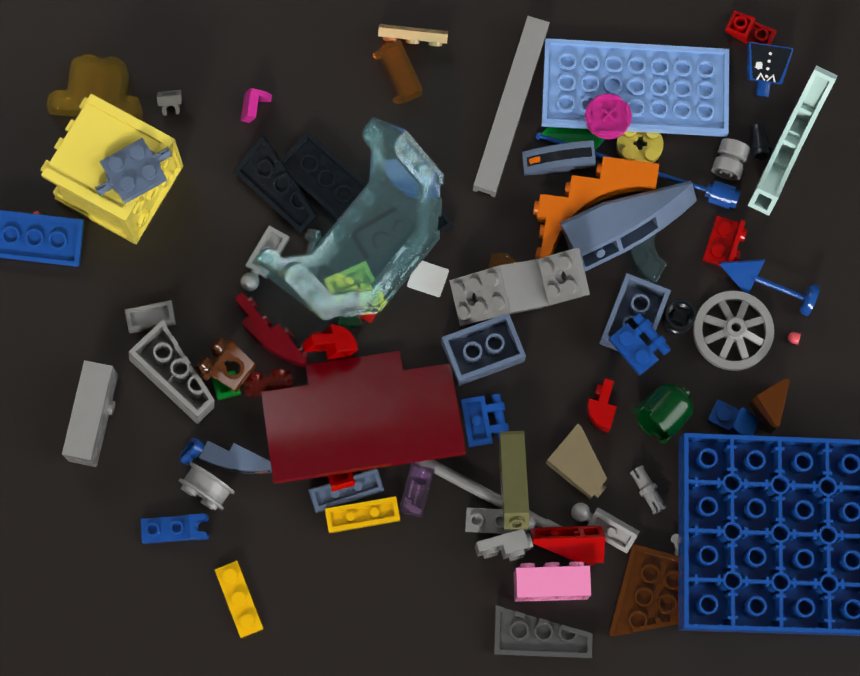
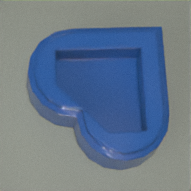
(191, 451)

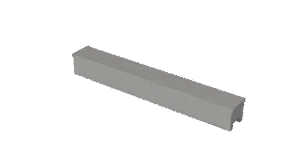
(511, 106)

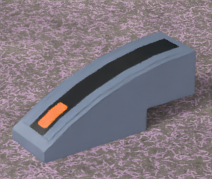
(559, 158)
(235, 460)

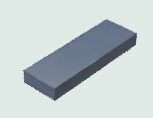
(366, 484)

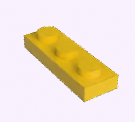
(362, 514)
(239, 599)

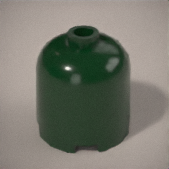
(664, 411)

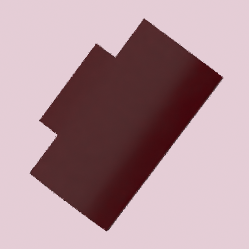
(362, 418)

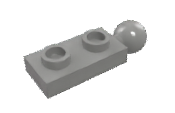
(271, 239)
(489, 521)
(615, 531)

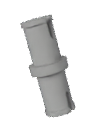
(648, 489)

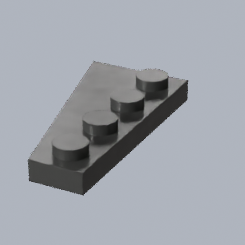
(533, 636)

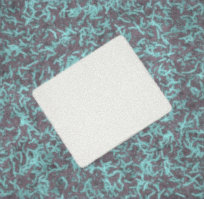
(428, 278)

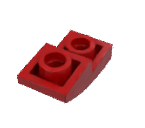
(747, 30)

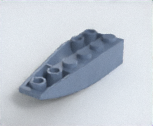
(625, 222)

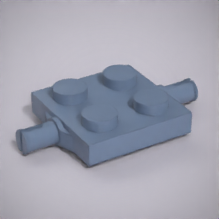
(133, 171)

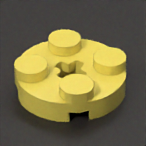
(649, 153)

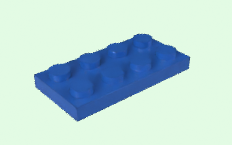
(41, 238)

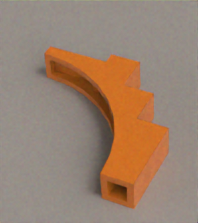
(616, 178)

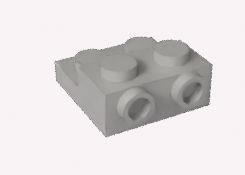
(512, 545)

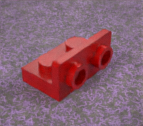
(724, 241)

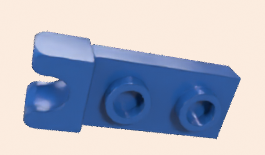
(173, 528)

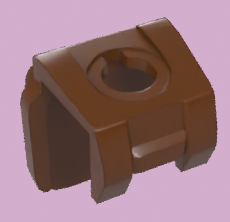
(225, 350)

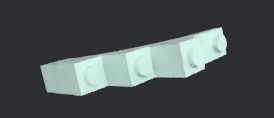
(792, 140)

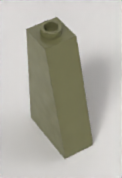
(513, 480)

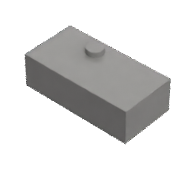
(90, 413)

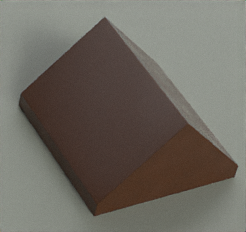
(770, 405)

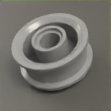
(206, 486)

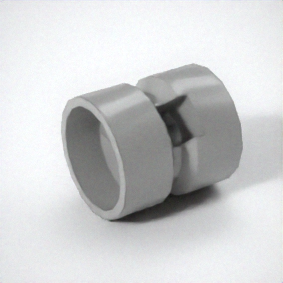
(730, 159)

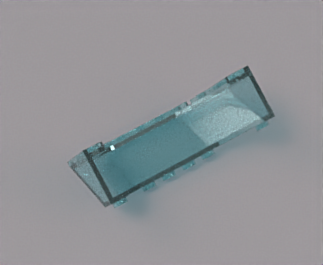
(375, 239)

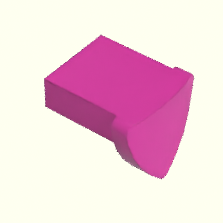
(250, 103)

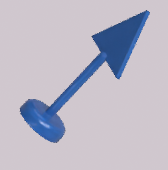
(746, 273)

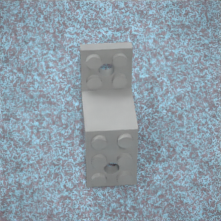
(519, 287)

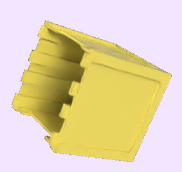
(77, 168)

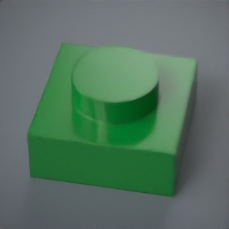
(222, 391)

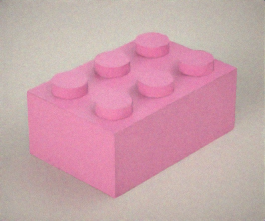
(552, 582)

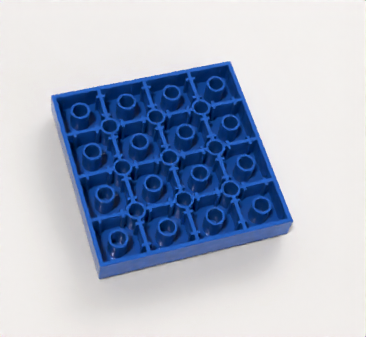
(768, 534)

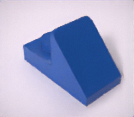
(732, 419)

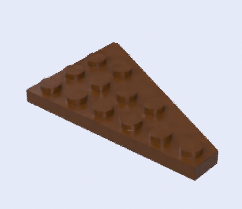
(647, 592)

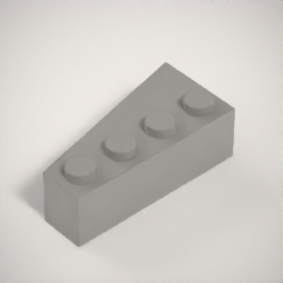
(171, 371)

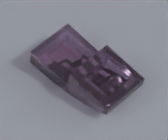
(416, 490)

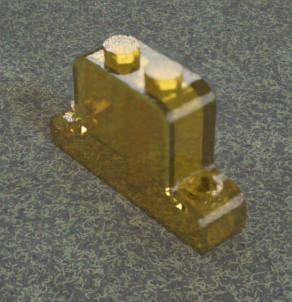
(95, 76)

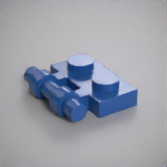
(632, 347)
(476, 419)

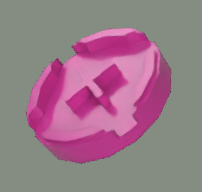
(608, 116)

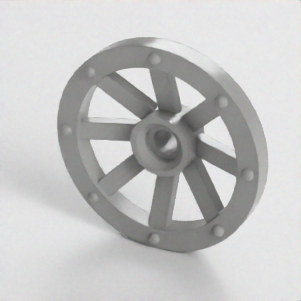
(730, 335)

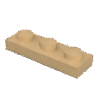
(412, 34)

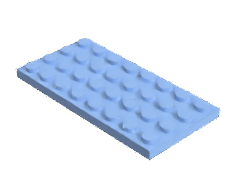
(663, 84)

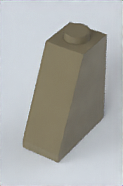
(578, 464)

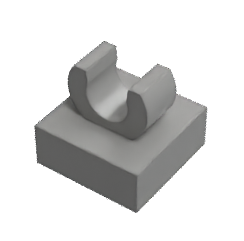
(169, 98)

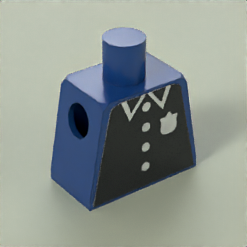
(767, 65)

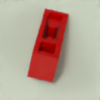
(574, 542)

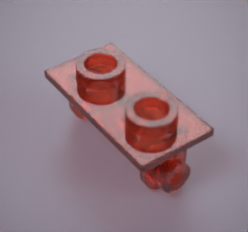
(276, 379)

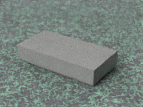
(148, 316)

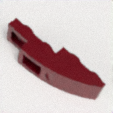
(275, 340)

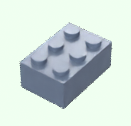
(634, 298)
(483, 349)

